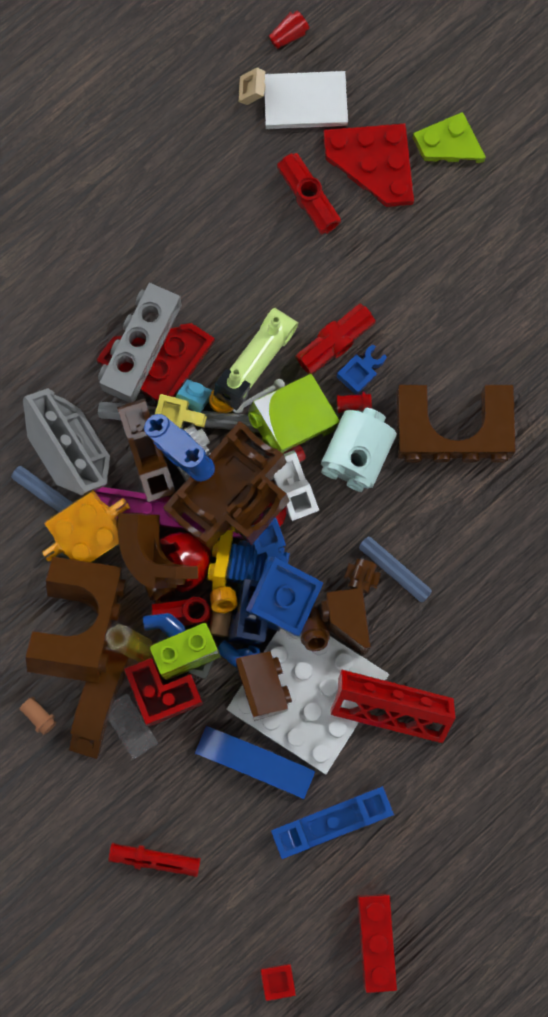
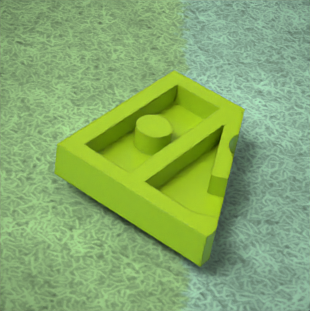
(449, 141)

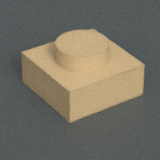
(252, 86)

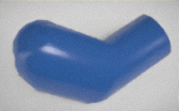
(165, 622)
(230, 653)

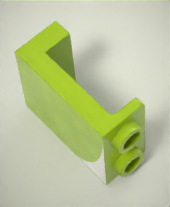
(293, 414)
(185, 651)

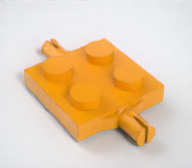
(85, 528)

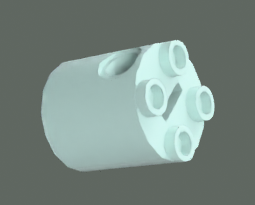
(364, 440)

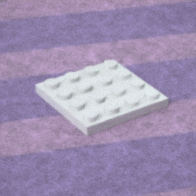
(313, 686)

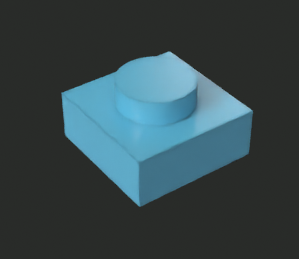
(195, 394)

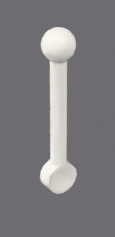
(279, 383)

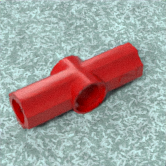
(301, 180)
(335, 339)

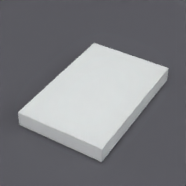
(305, 100)

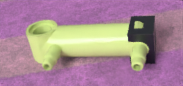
(236, 382)

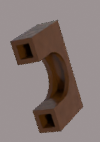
(420, 441)
(83, 654)

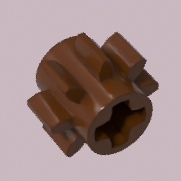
(362, 575)

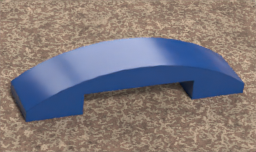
(255, 762)
(332, 822)

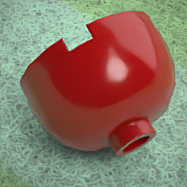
(187, 550)

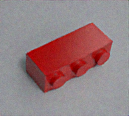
(377, 943)

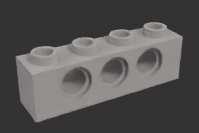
(128, 384)

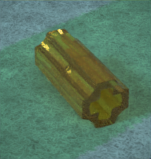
(129, 643)

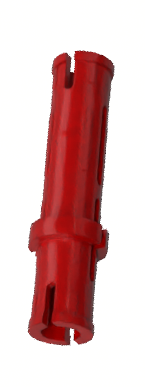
(153, 859)

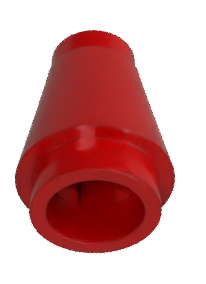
(289, 30)

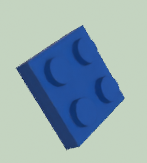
(284, 596)

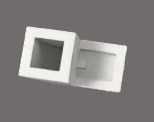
(298, 489)

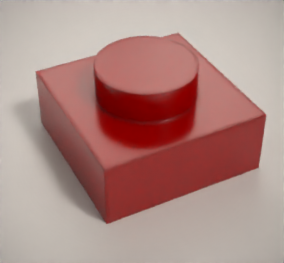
(278, 982)

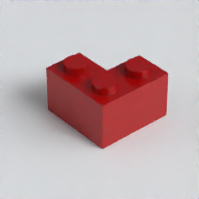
(158, 700)

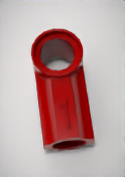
(182, 609)

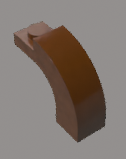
(147, 457)
(143, 553)
(95, 707)

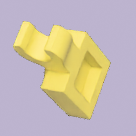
(178, 412)

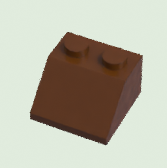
(347, 617)
(262, 685)

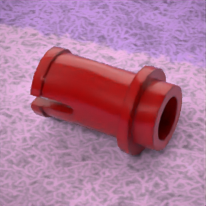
(354, 402)

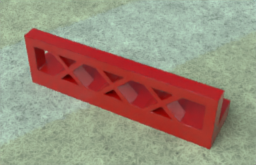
(397, 702)

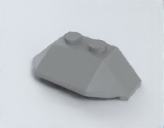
(65, 442)

